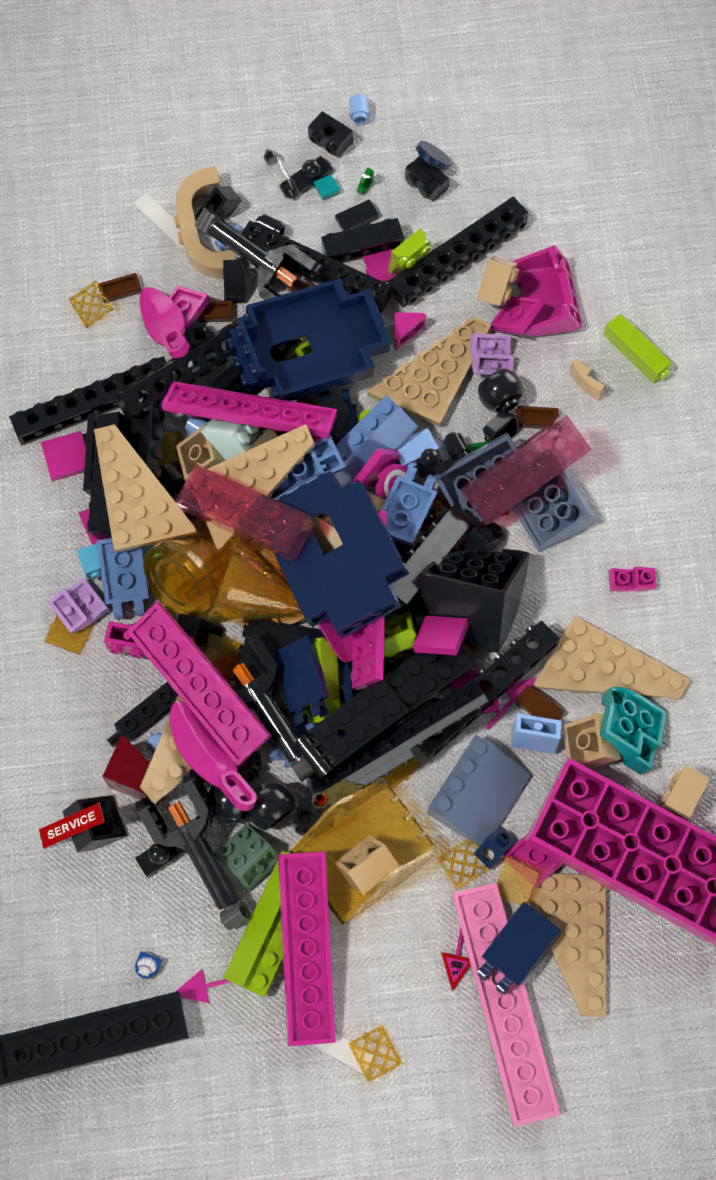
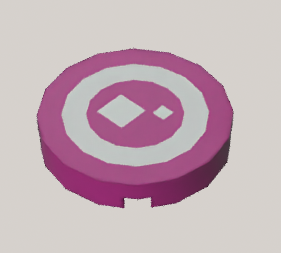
(387, 478)

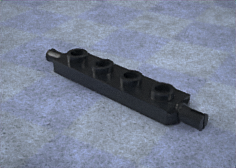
(144, 714)

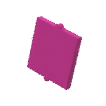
(378, 265)

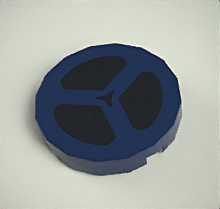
(433, 155)

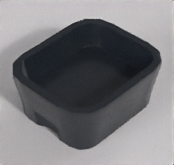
(501, 424)

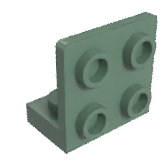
(247, 856)

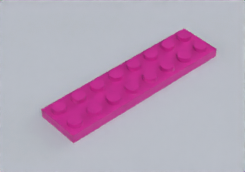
(248, 409)
(368, 649)
(199, 683)
(306, 949)

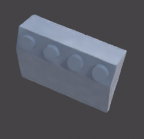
(468, 468)
(555, 511)
(478, 791)

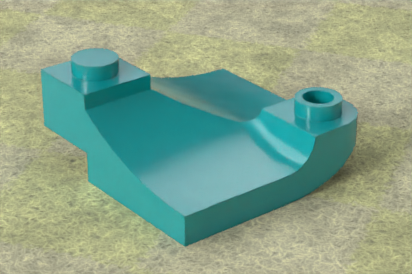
(632, 727)

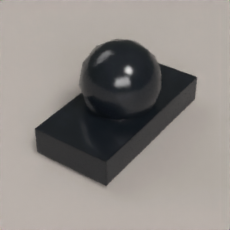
(311, 171)
(433, 463)
(157, 858)

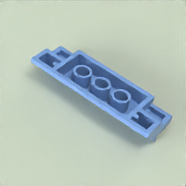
(381, 428)
(318, 461)

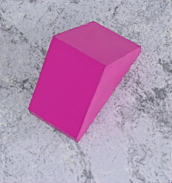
(407, 326)

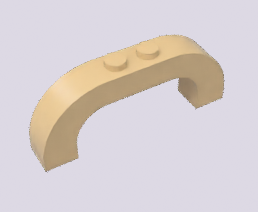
(189, 193)

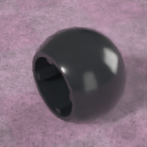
(500, 391)
(271, 805)
(225, 810)

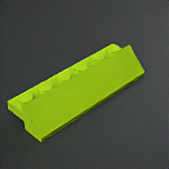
(261, 944)

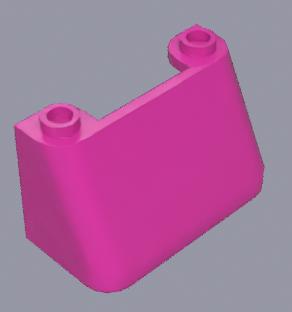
(549, 278)

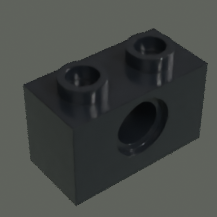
(325, 125)

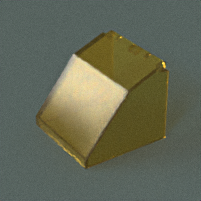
(350, 822)

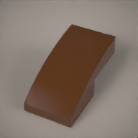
(538, 704)

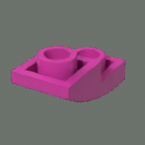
(632, 579)

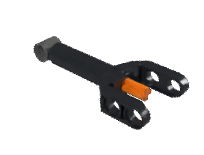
(268, 263)
(258, 696)
(192, 838)

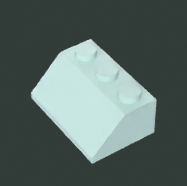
(230, 438)

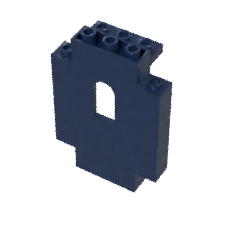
(339, 331)
(353, 579)

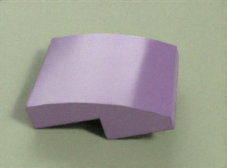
(490, 353)
(78, 606)

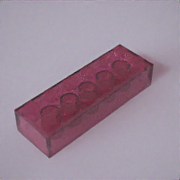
(525, 469)
(245, 512)

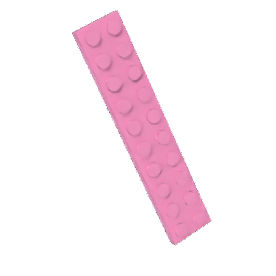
(509, 1016)

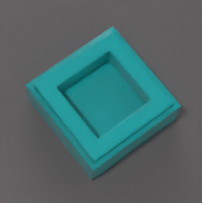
(326, 187)

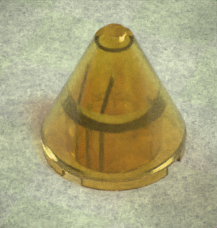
(187, 573)
(253, 589)

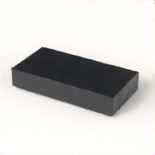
(357, 215)

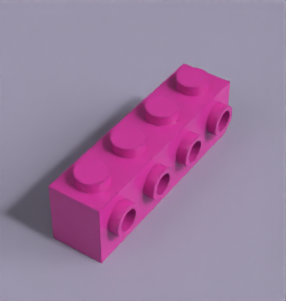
(119, 641)

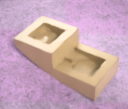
(582, 377)

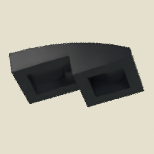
(234, 281)

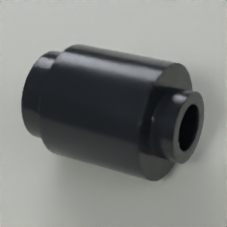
(271, 223)
(455, 446)

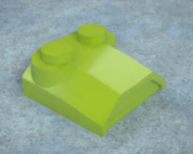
(409, 252)
(399, 634)

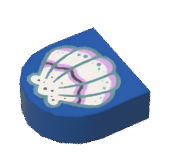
(147, 966)

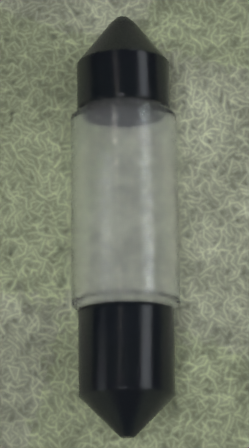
(280, 173)

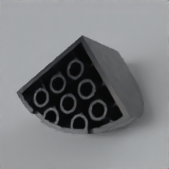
(477, 587)

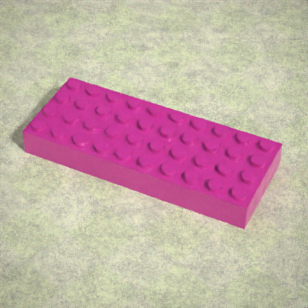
(630, 847)

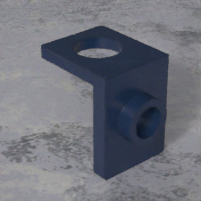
(499, 842)

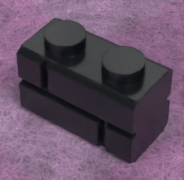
(426, 178)

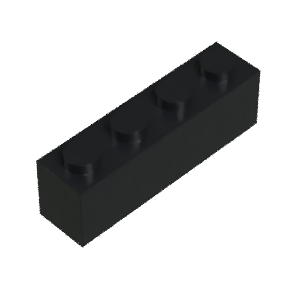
(363, 241)

